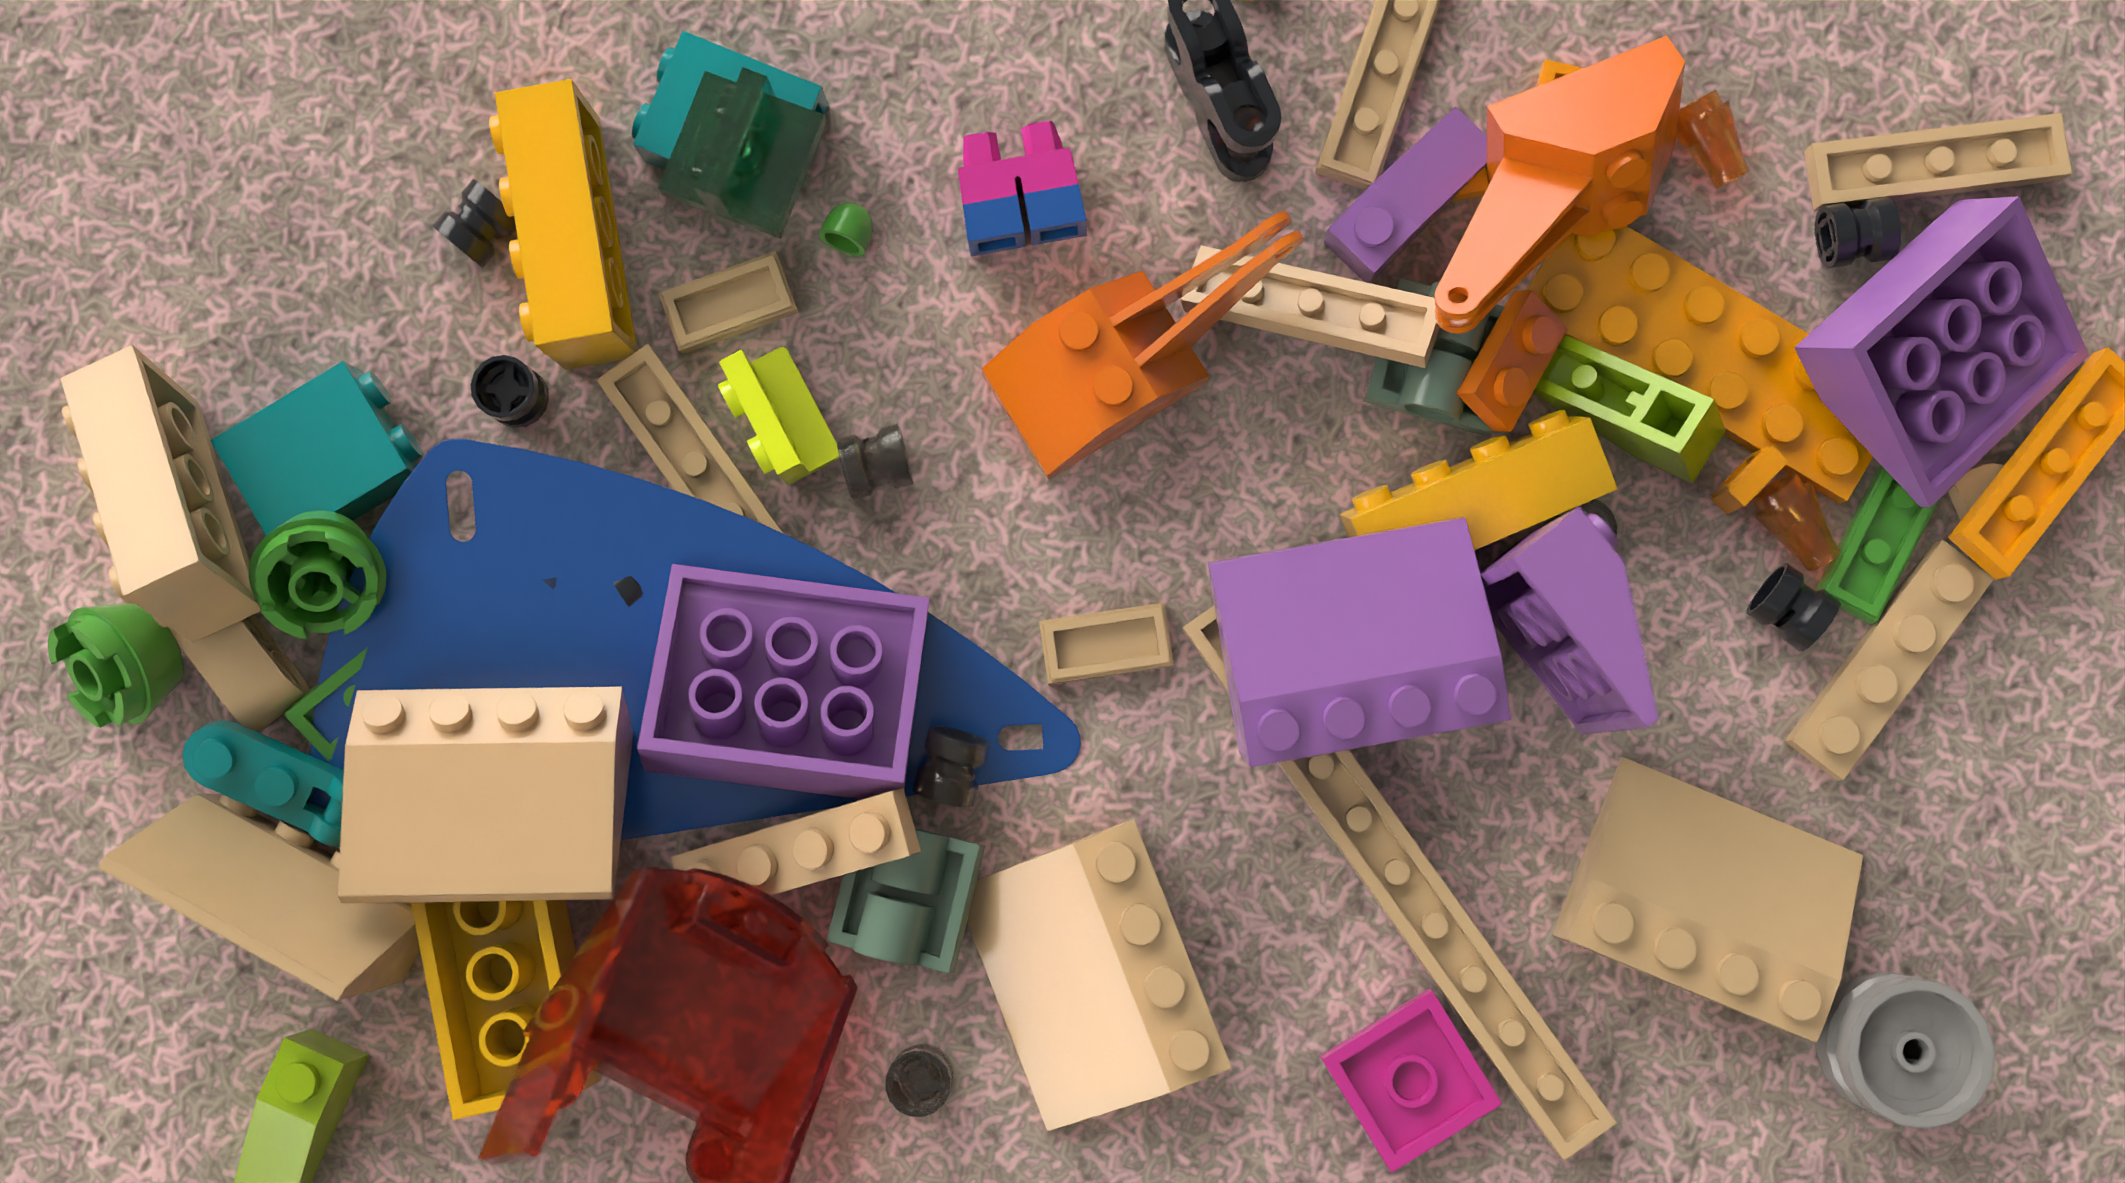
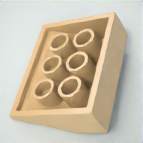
(484, 794)
(268, 895)
(1714, 900)
(1093, 978)

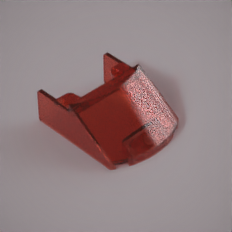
(699, 1004)

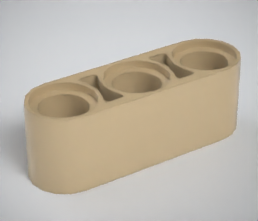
(246, 672)

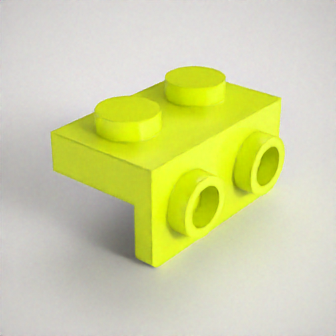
(782, 413)

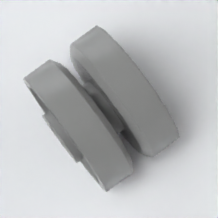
(1906, 1049)

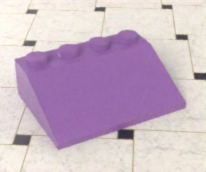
(1946, 346)
(1574, 622)
(1357, 642)
(783, 683)

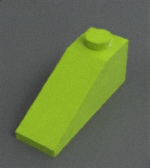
(1633, 407)
(298, 1108)

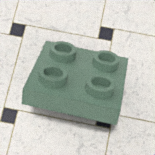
(1433, 389)
(911, 906)

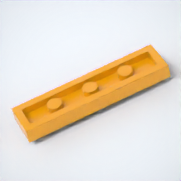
(2046, 468)

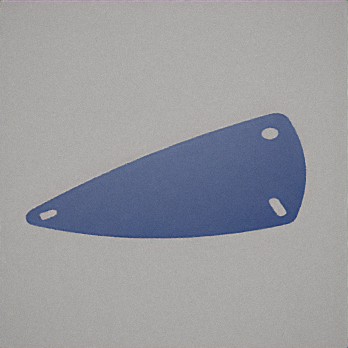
(488, 621)

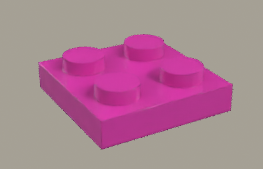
(1410, 1080)

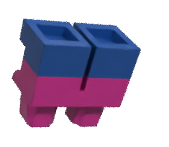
(1047, 186)

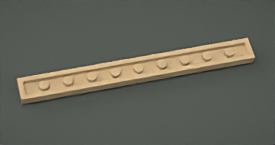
(1439, 934)

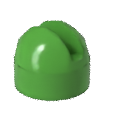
(847, 229)

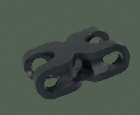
(1225, 86)

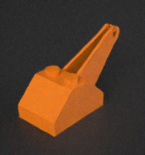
(1563, 163)
(1119, 353)

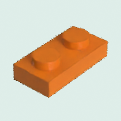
(1512, 361)

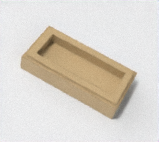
(728, 302)
(1106, 643)

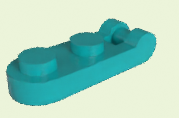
(266, 776)

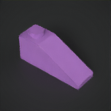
(1408, 196)

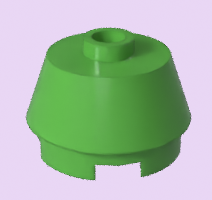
(305, 572)
(117, 662)

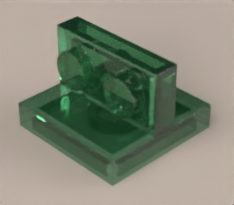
(743, 152)

